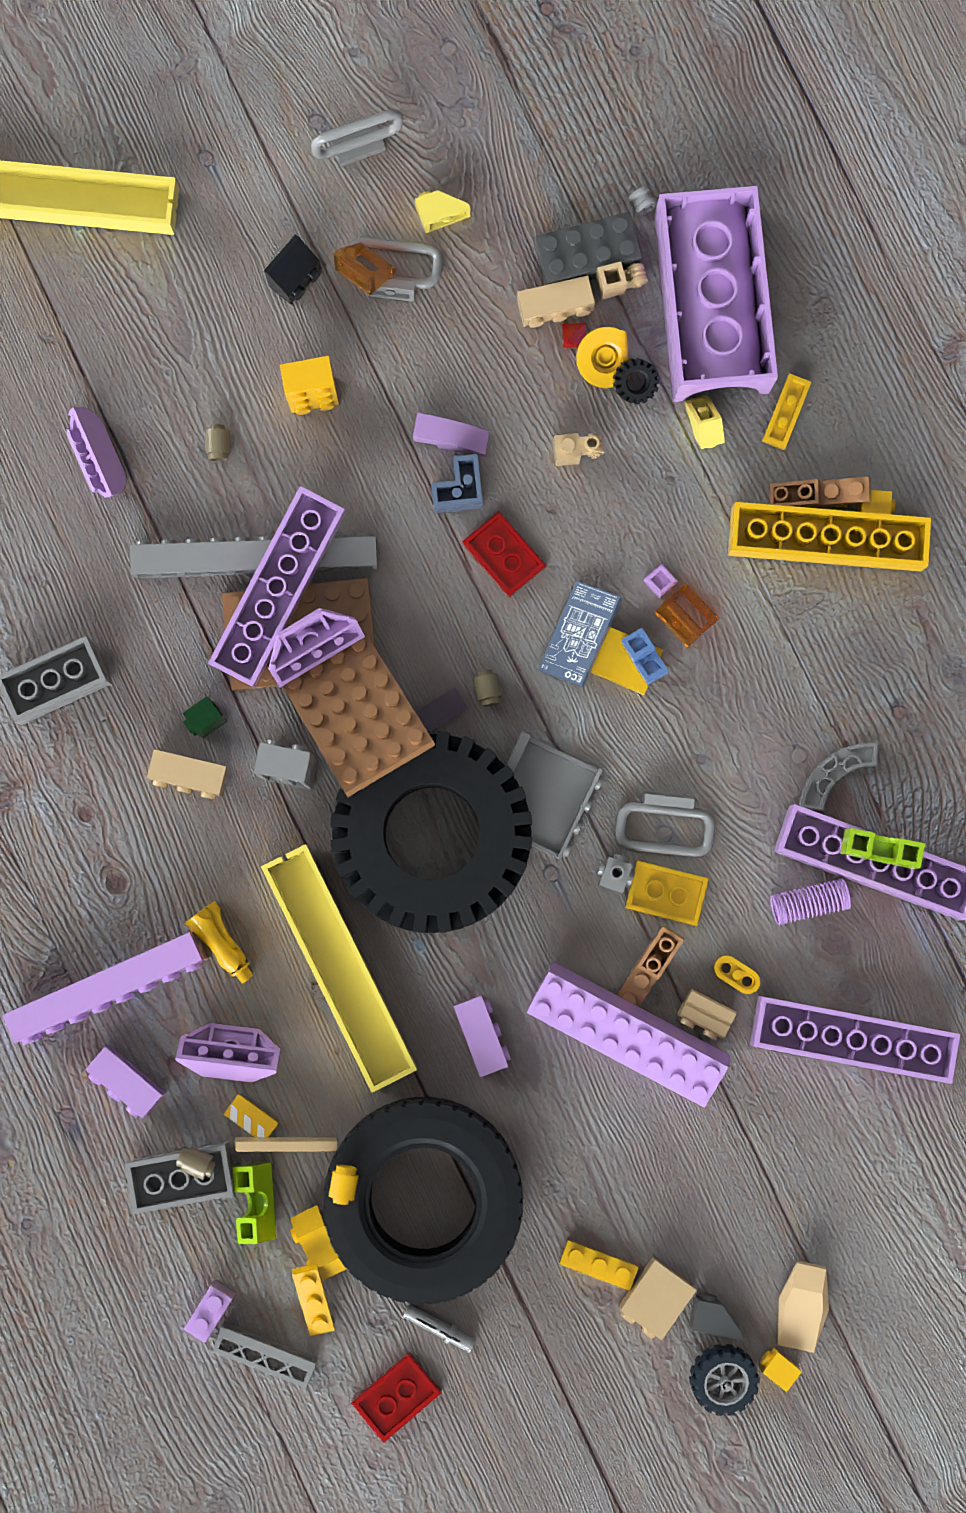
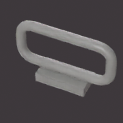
(360, 144)
(404, 287)
(668, 805)

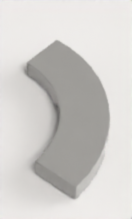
(832, 769)

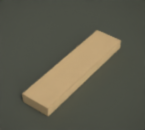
(285, 1144)

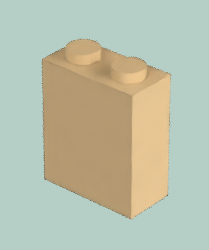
(656, 1299)

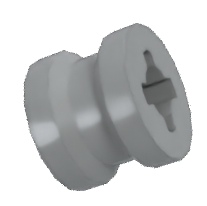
(643, 200)

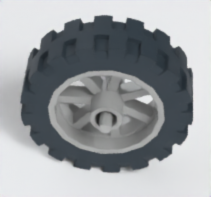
(739, 1396)

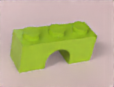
(882, 849)
(258, 1222)

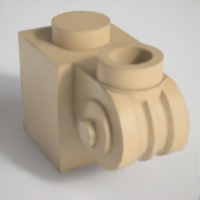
(614, 280)
(570, 448)

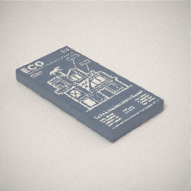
(580, 634)

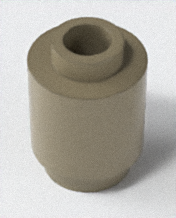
(217, 442)
(487, 688)
(196, 1163)

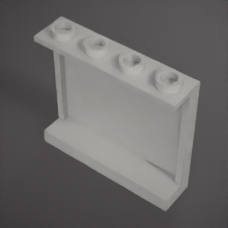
(555, 792)

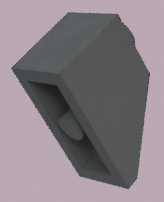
(712, 1318)

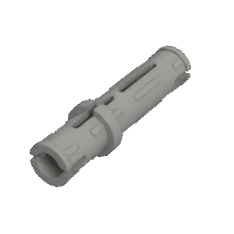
(440, 1328)

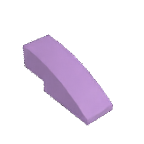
(450, 434)

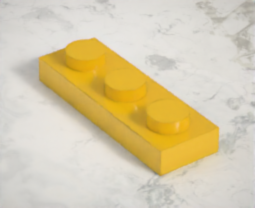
(786, 411)
(598, 1264)
(313, 1299)

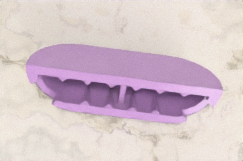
(95, 453)

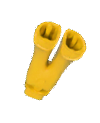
(211, 930)

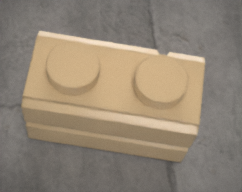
(707, 1014)

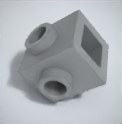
(607, 879)

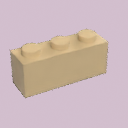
(555, 301)
(187, 774)

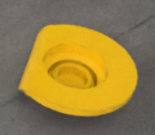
(601, 354)

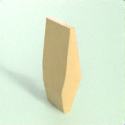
(803, 1307)

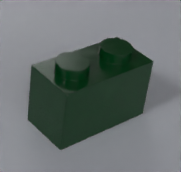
(203, 718)

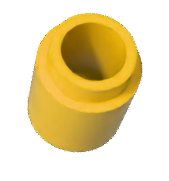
(343, 1184)

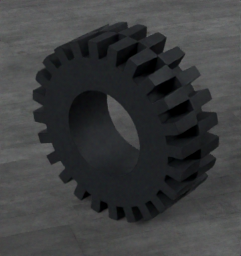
(450, 901)

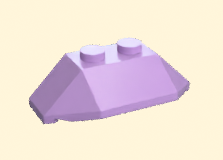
(311, 643)
(228, 1052)

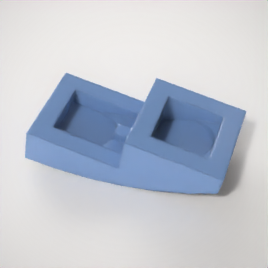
(644, 656)

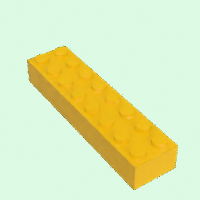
(829, 536)

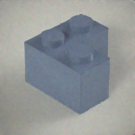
(463, 492)

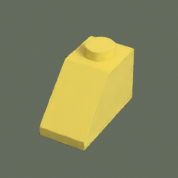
(440, 210)
(705, 422)

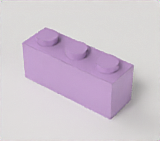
(482, 1035)
(124, 1082)

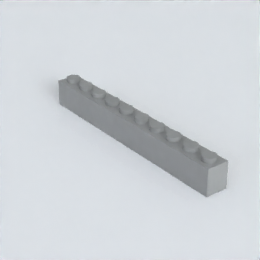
(240, 556)

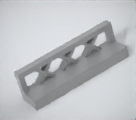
(267, 1348)

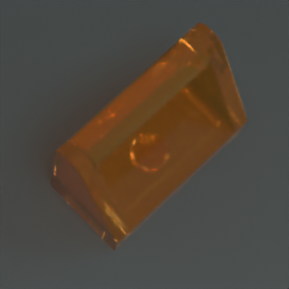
(357, 273)
(680, 622)

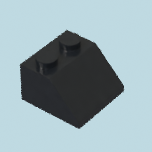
(293, 270)

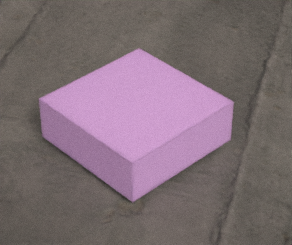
(660, 580)

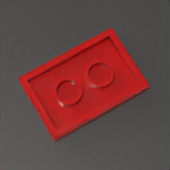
(504, 554)
(396, 1397)

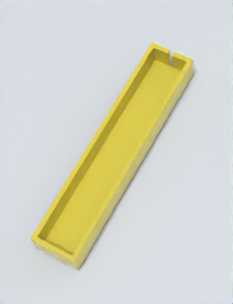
(88, 197)
(339, 968)

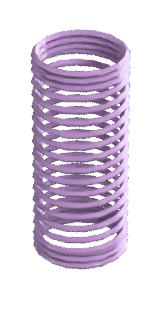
(780, 908)

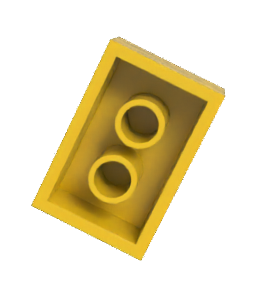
(309, 385)

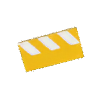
(250, 1117)

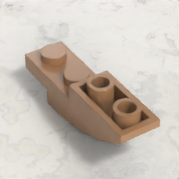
(821, 493)
(650, 966)

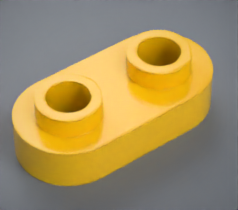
(736, 974)

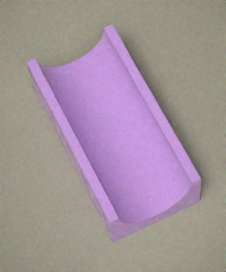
(715, 291)

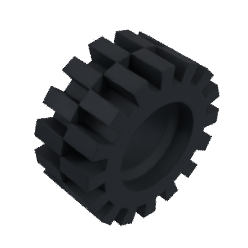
(649, 386)

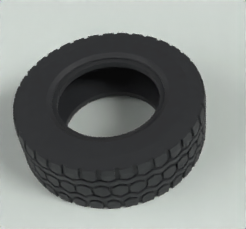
(441, 1271)

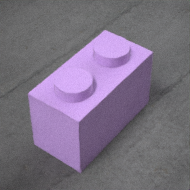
(209, 1311)

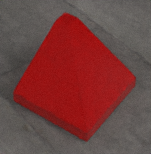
(573, 334)

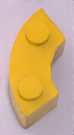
(312, 1235)

